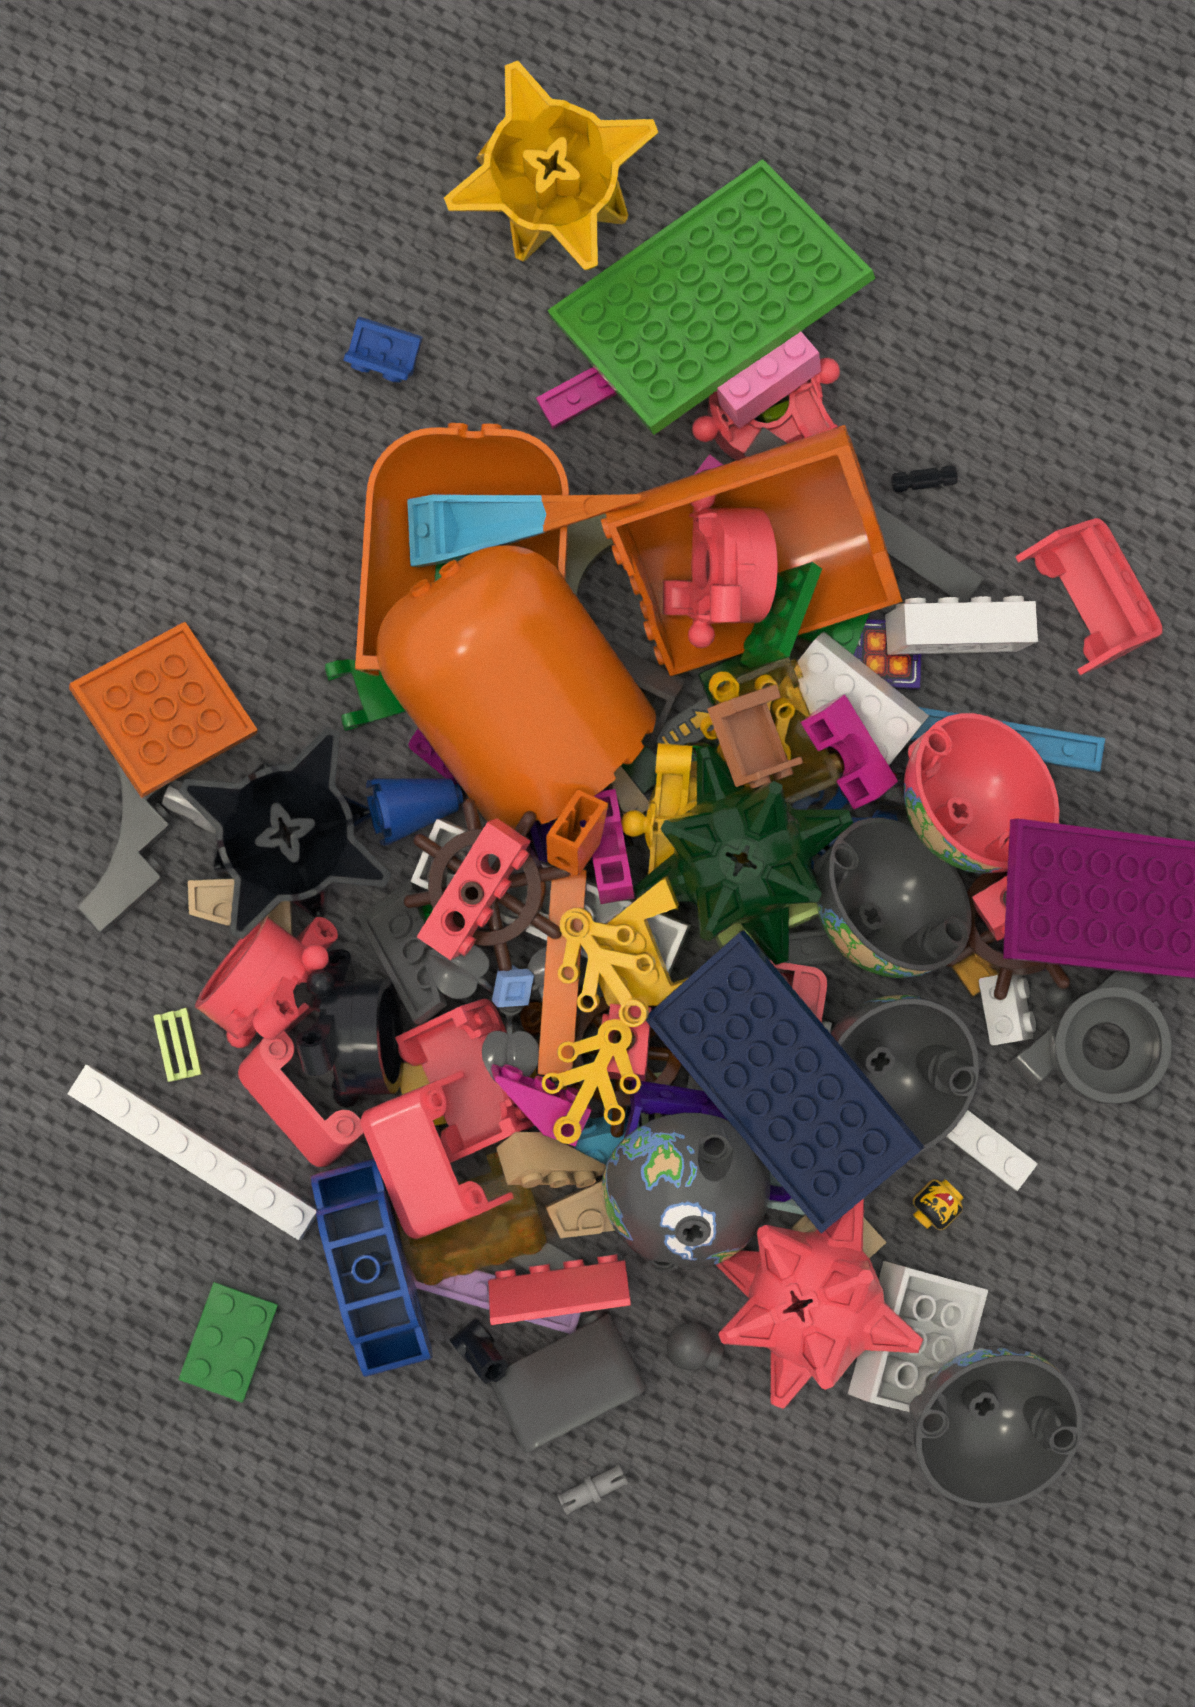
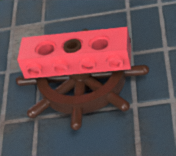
(479, 888)

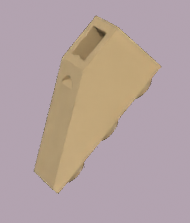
(540, 1160)

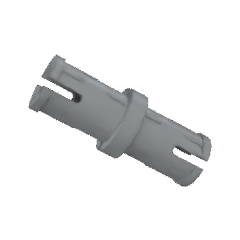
(592, 1489)

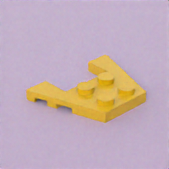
(657, 984)

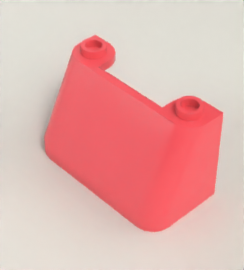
(477, 1107)

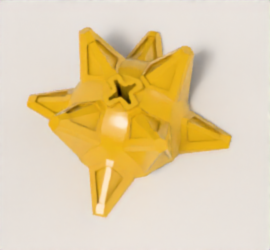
(551, 170)

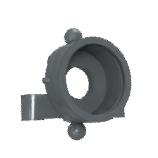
(1113, 1002)

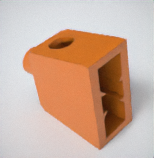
(569, 843)

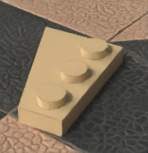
(214, 900)
(580, 1213)

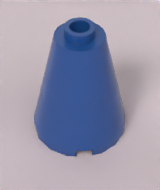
(410, 804)

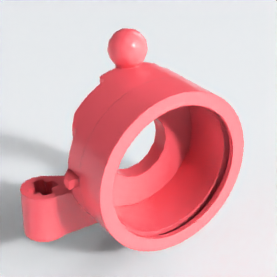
(802, 419)
(730, 570)
(258, 977)

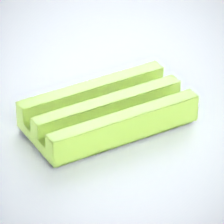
(171, 1017)

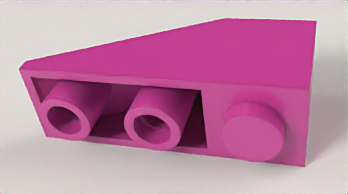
(536, 1103)

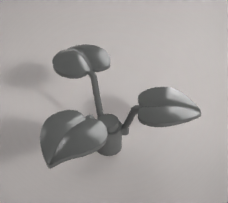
(459, 980)

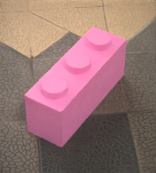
(769, 379)

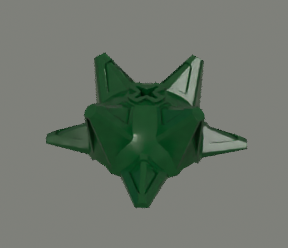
(766, 829)

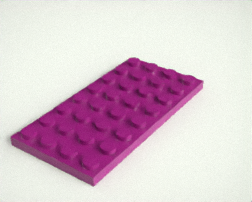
(1100, 899)

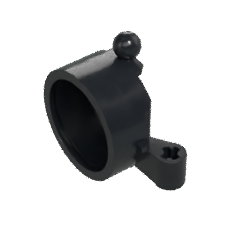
(353, 1032)

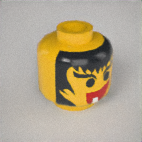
(937, 1204)

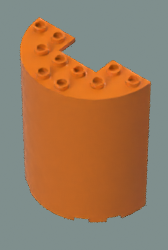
(817, 516)

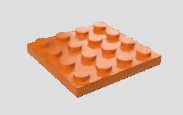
(163, 709)

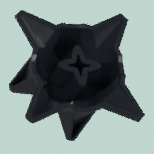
(252, 833)

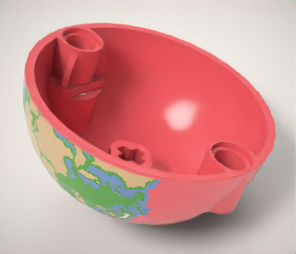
(968, 784)

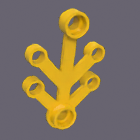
(730, 691)
(601, 962)
(594, 1075)

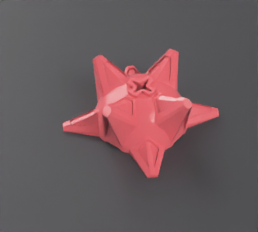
(833, 1329)

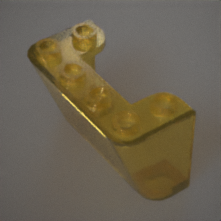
(482, 1240)

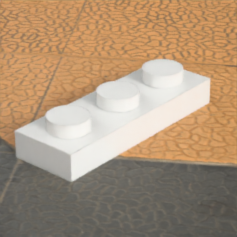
(992, 1150)

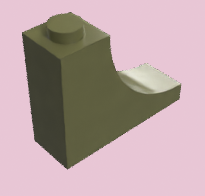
(584, 548)

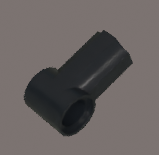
(477, 1348)

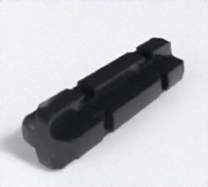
(924, 478)

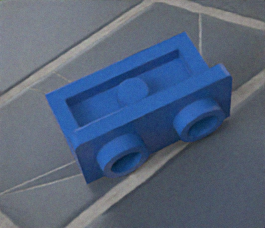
(383, 350)

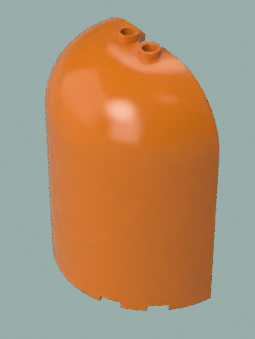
(443, 464)
(512, 683)

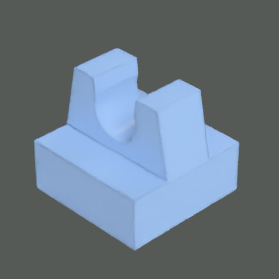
(512, 987)

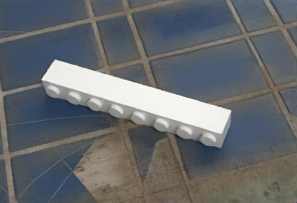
(193, 1152)

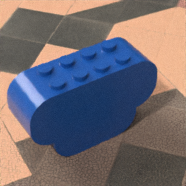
(370, 1268)

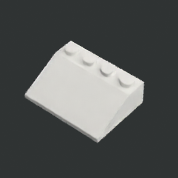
(940, 1312)

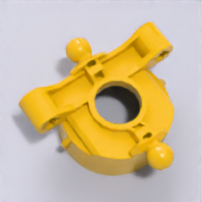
(671, 797)

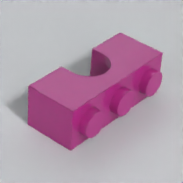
(865, 770)
(611, 857)

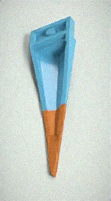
(457, 525)

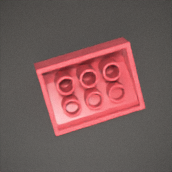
(558, 1291)

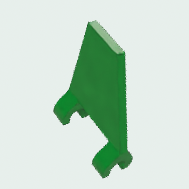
(374, 694)

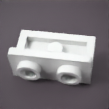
(1007, 1018)

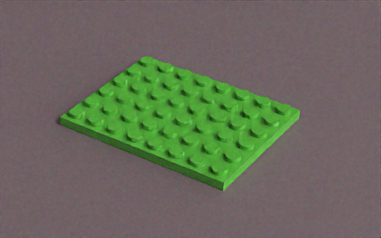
(710, 295)

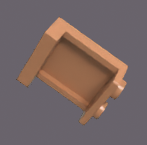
(751, 738)

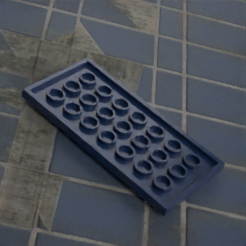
(783, 1082)

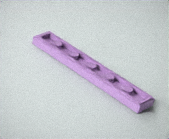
(475, 1291)

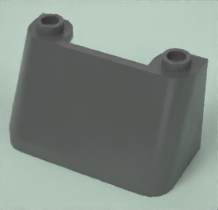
(568, 1382)

